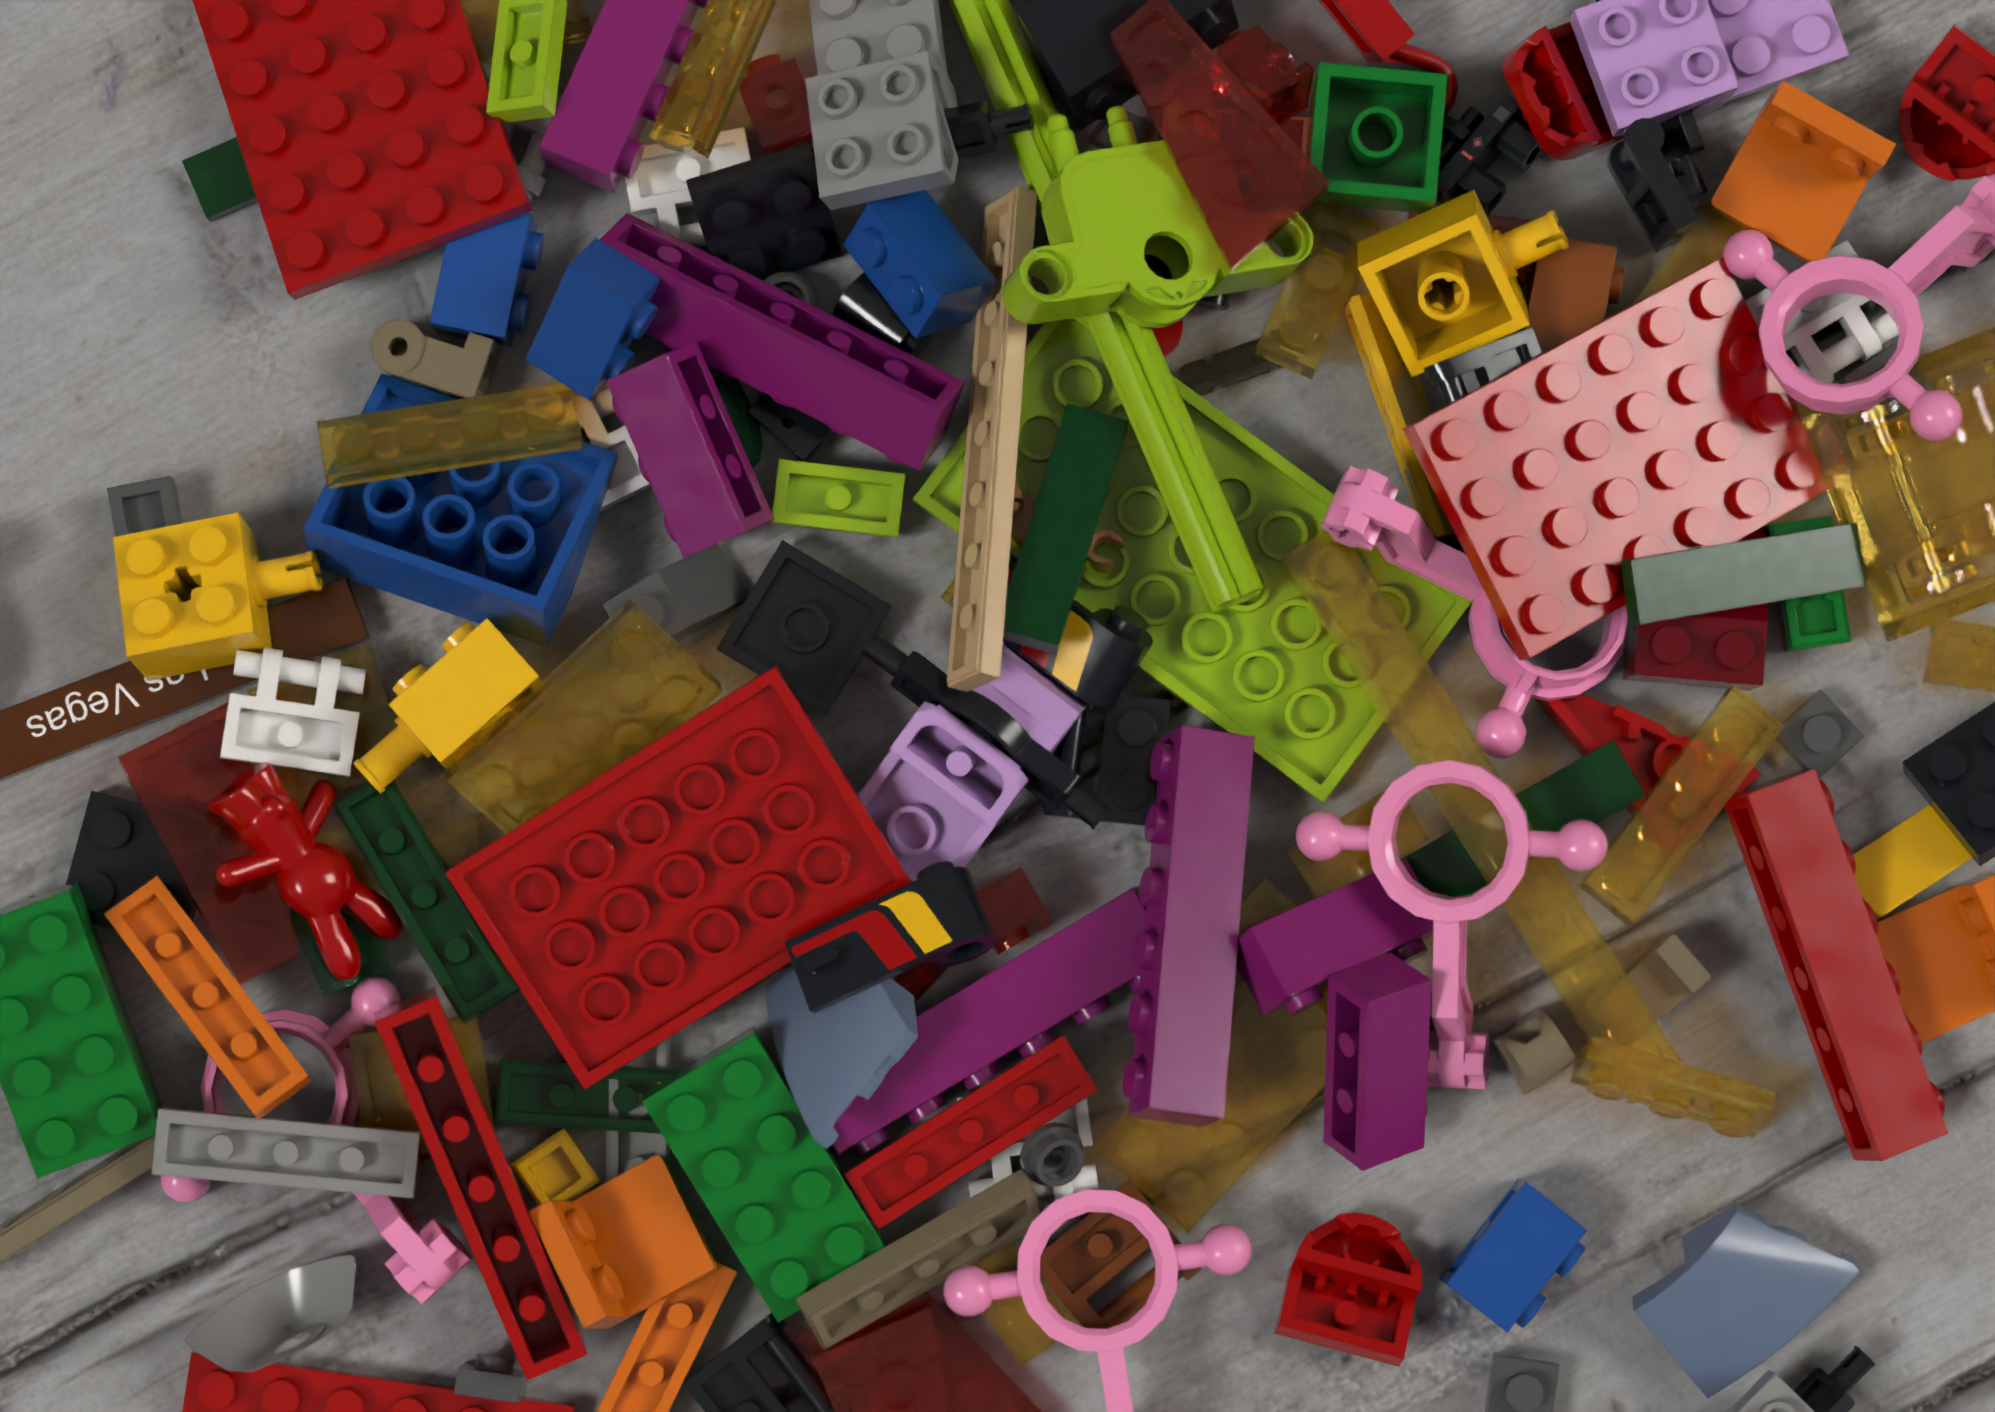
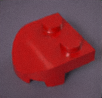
(1557, 93)
(1951, 109)
(1352, 1289)

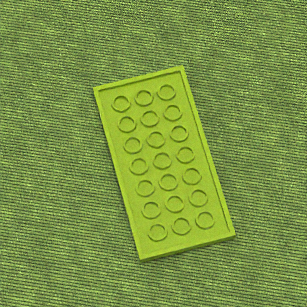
(1259, 663)

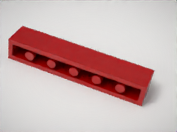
(1836, 966)
(480, 1183)

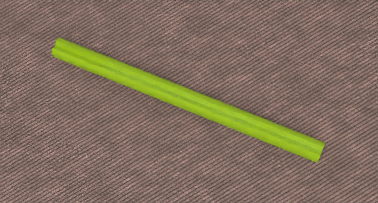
(1127, 349)

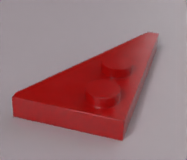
(1642, 741)

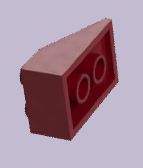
(1703, 648)

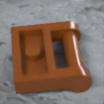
(1092, 1255)

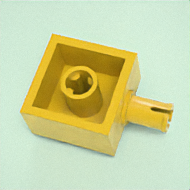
(1462, 248)
(201, 593)
(451, 702)

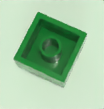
(1377, 136)

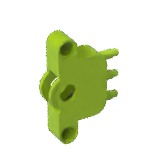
(1113, 210)

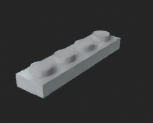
(286, 1152)

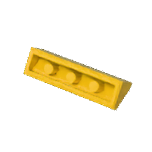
(1399, 403)
(1907, 860)

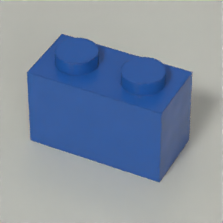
(919, 263)
(486, 279)
(594, 319)
(1515, 1256)

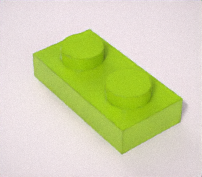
(526, 59)
(838, 499)

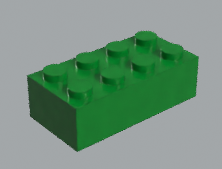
(67, 1038)
(762, 1171)

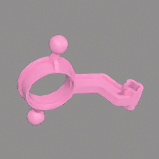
(1957, 239)
(1367, 515)
(1456, 1052)
(423, 1256)
(971, 1289)

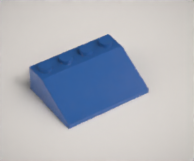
(472, 538)

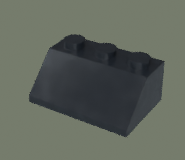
(1076, 51)

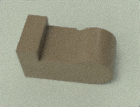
(434, 364)
(1666, 974)
(1532, 1050)

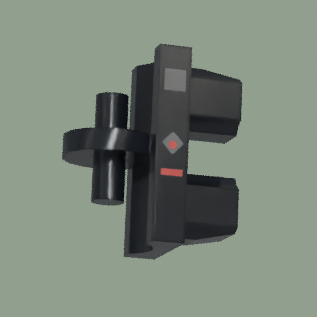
(1500, 134)

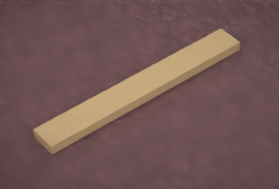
(990, 453)

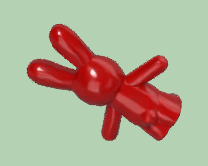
(310, 873)

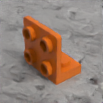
(1799, 173)
(1944, 956)
(624, 1244)

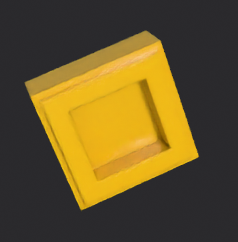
(556, 1169)

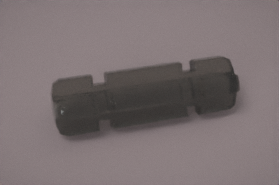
(1225, 368)

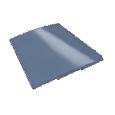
(839, 1049)
(1740, 1296)

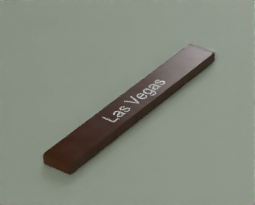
(125, 700)

